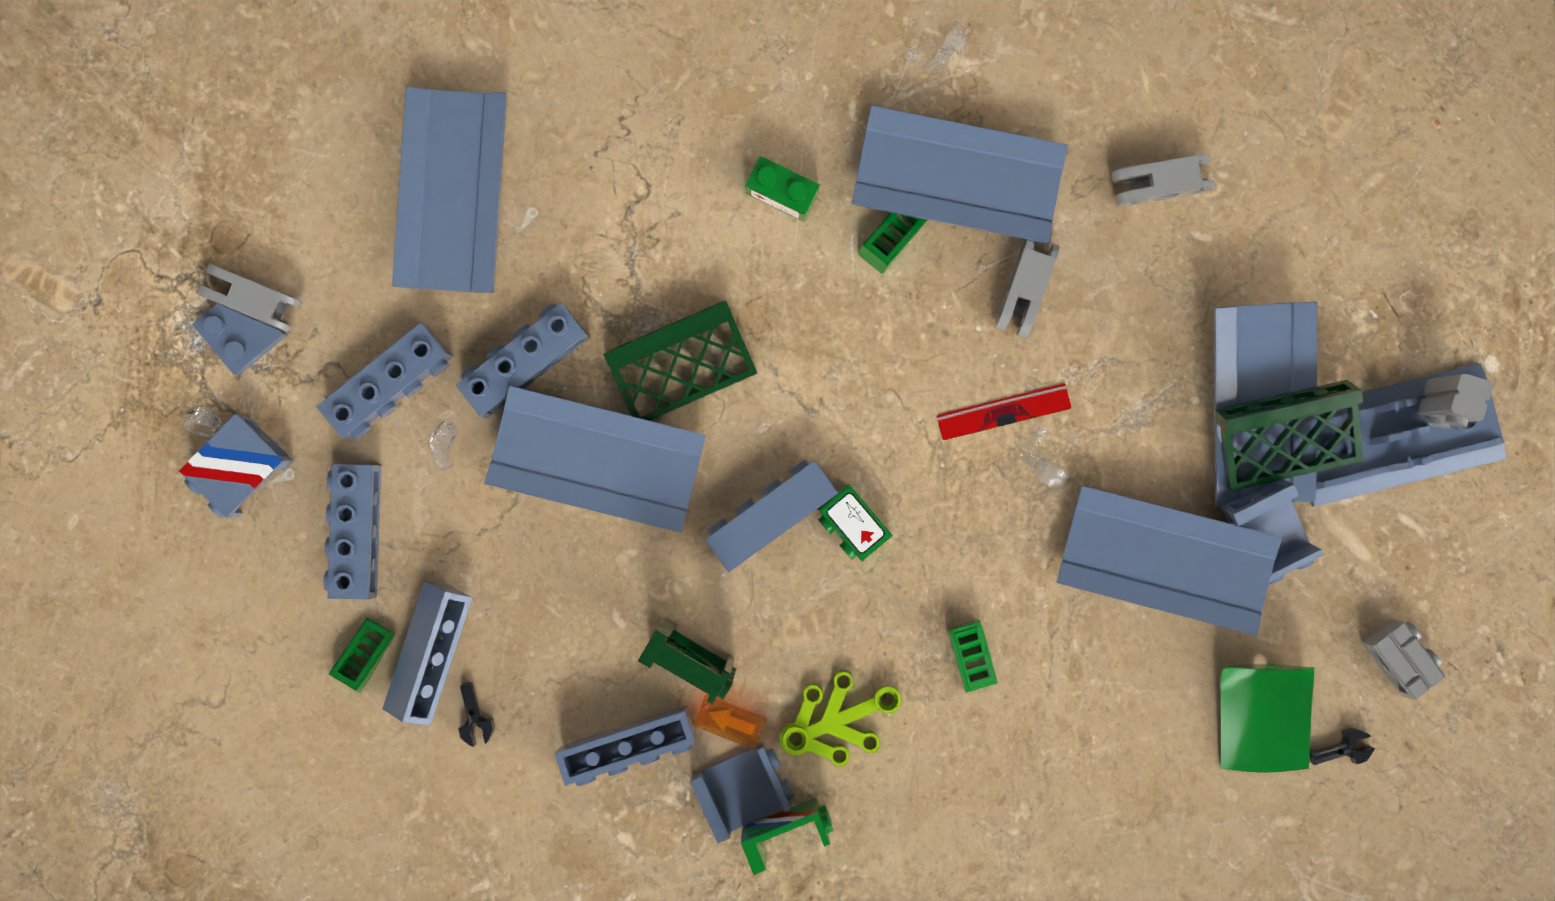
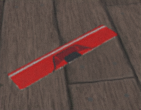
(1004, 411)

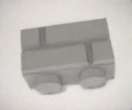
(1455, 400)
(1404, 658)

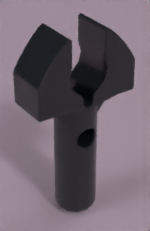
(474, 717)
(1344, 748)

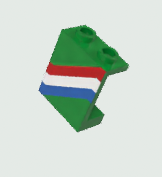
(779, 823)

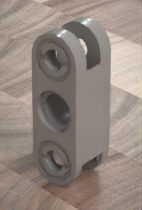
(1162, 180)
(1027, 287)
(250, 298)

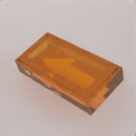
(731, 722)

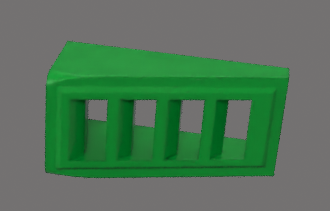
(878, 252)
(967, 629)
(353, 648)

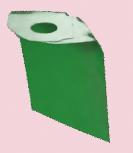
(1266, 717)

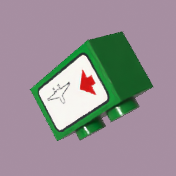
(782, 188)
(854, 524)

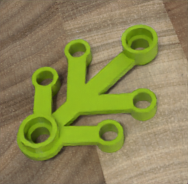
(834, 722)

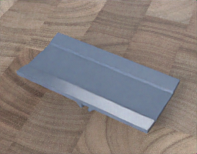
(959, 174)
(449, 190)
(1259, 356)
(1402, 445)
(595, 459)
(1168, 560)

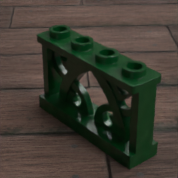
(689, 661)

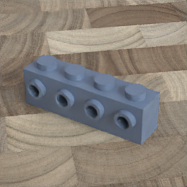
(522, 360)
(385, 381)
(771, 516)
(353, 531)
(427, 653)
(626, 745)

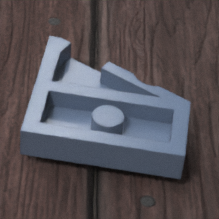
(237, 337)

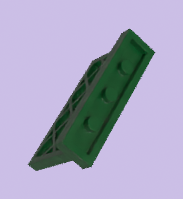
(668, 336)
(1291, 408)

